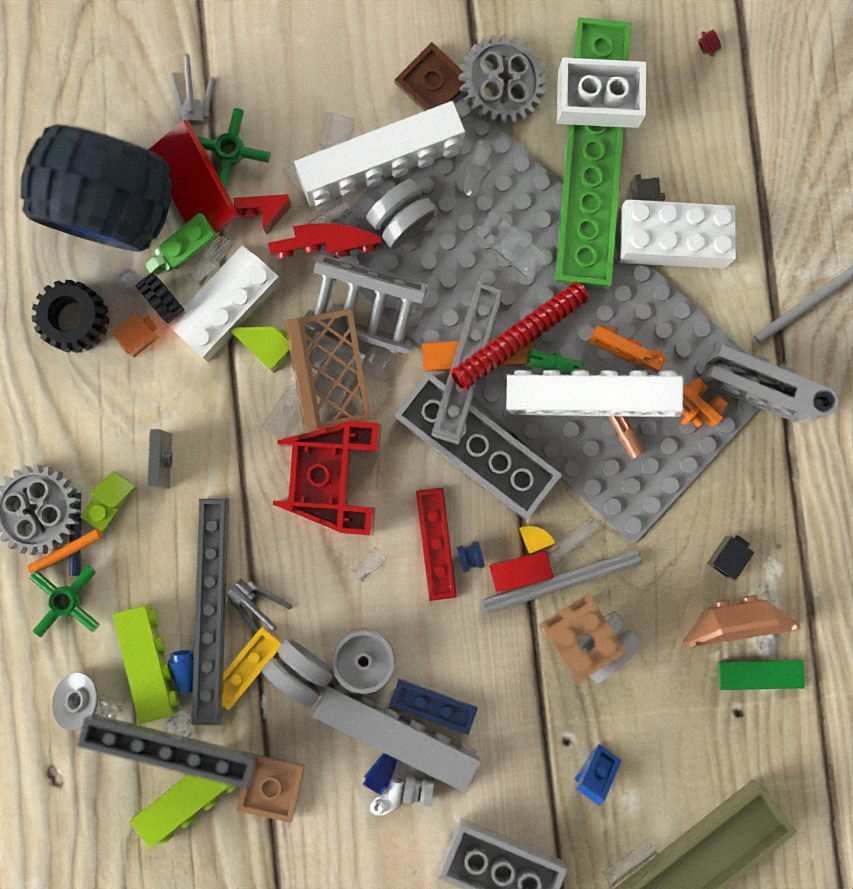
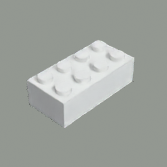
(676, 234)

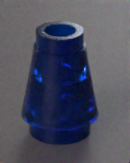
(380, 774)

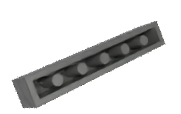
(167, 750)

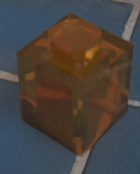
(136, 334)

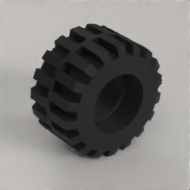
(52, 304)

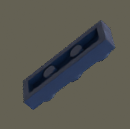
(433, 706)

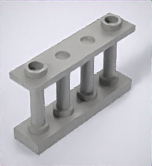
(383, 285)

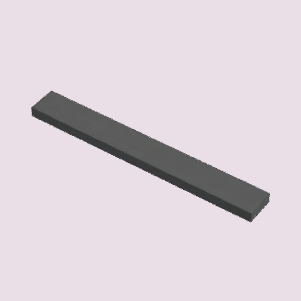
(210, 612)

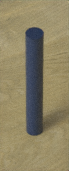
(75, 559)

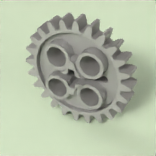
(524, 82)
(56, 496)

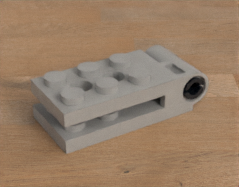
(767, 385)

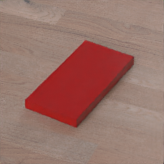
(193, 178)

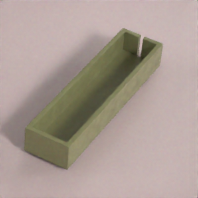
(719, 845)

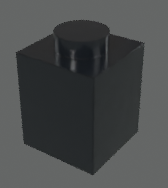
(731, 556)

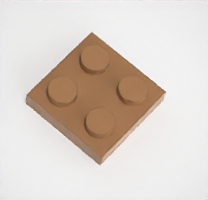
(272, 789)

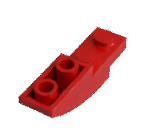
(336, 237)

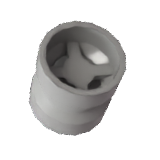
(412, 788)

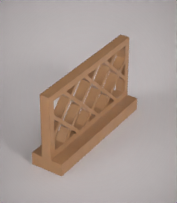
(303, 372)

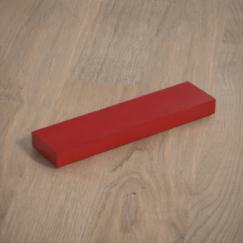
(436, 544)

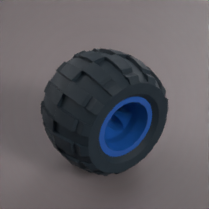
(96, 187)

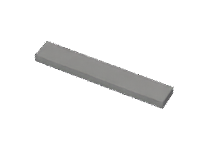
(474, 336)

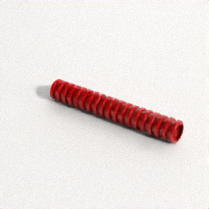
(519, 335)

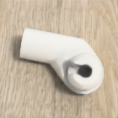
(389, 800)

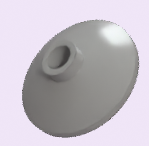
(74, 700)

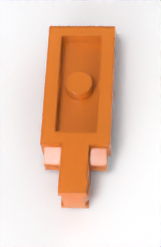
(627, 349)

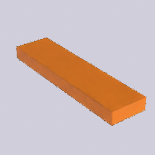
(440, 356)

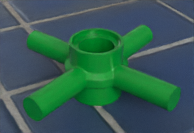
(240, 152)
(75, 600)

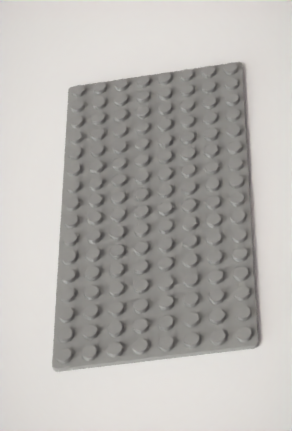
(636, 306)

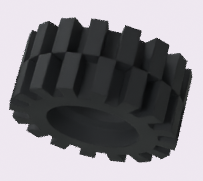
(159, 297)

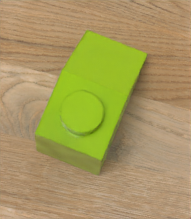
(265, 343)

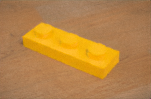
(248, 666)

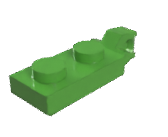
(182, 245)

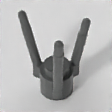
(242, 597)

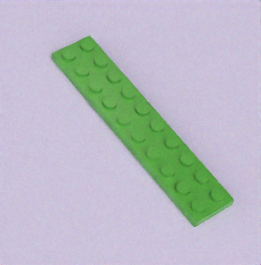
(591, 173)

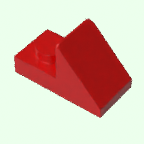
(270, 206)

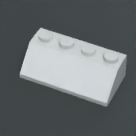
(225, 303)

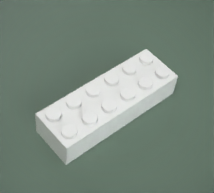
(380, 154)
(595, 395)

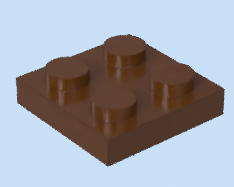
(430, 78)

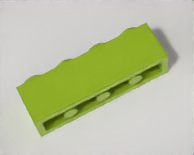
(145, 663)
(177, 808)

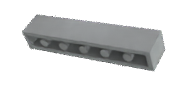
(397, 737)

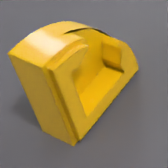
(535, 538)

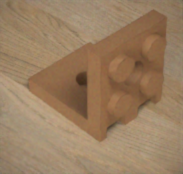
(569, 625)

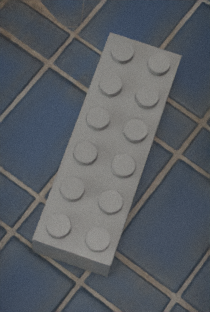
(484, 450)

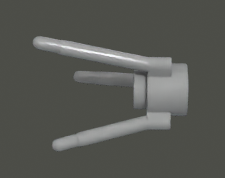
(192, 108)

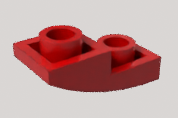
(521, 571)

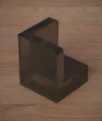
(646, 189)

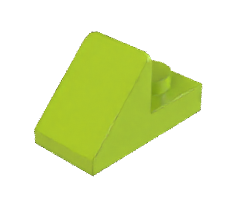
(107, 501)

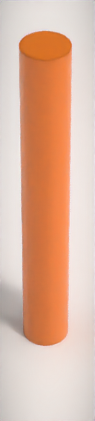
(65, 551)

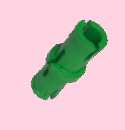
(553, 362)

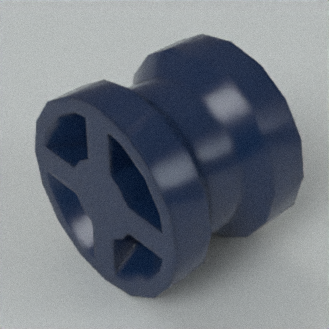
(470, 556)

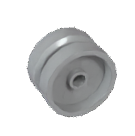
(401, 213)
(628, 639)
(347, 662)
(298, 672)

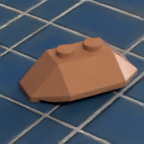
(738, 621)

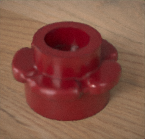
(709, 42)

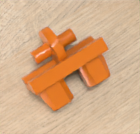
(709, 412)

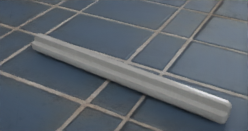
(561, 581)

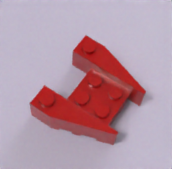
(322, 475)

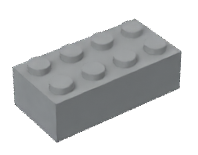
(492, 861)

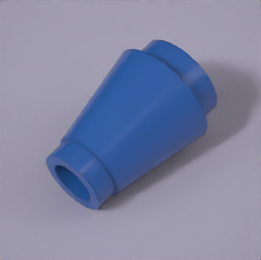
(181, 667)

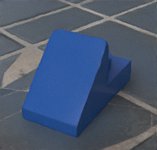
(598, 774)

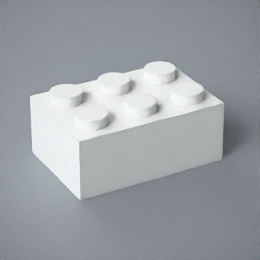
(601, 92)

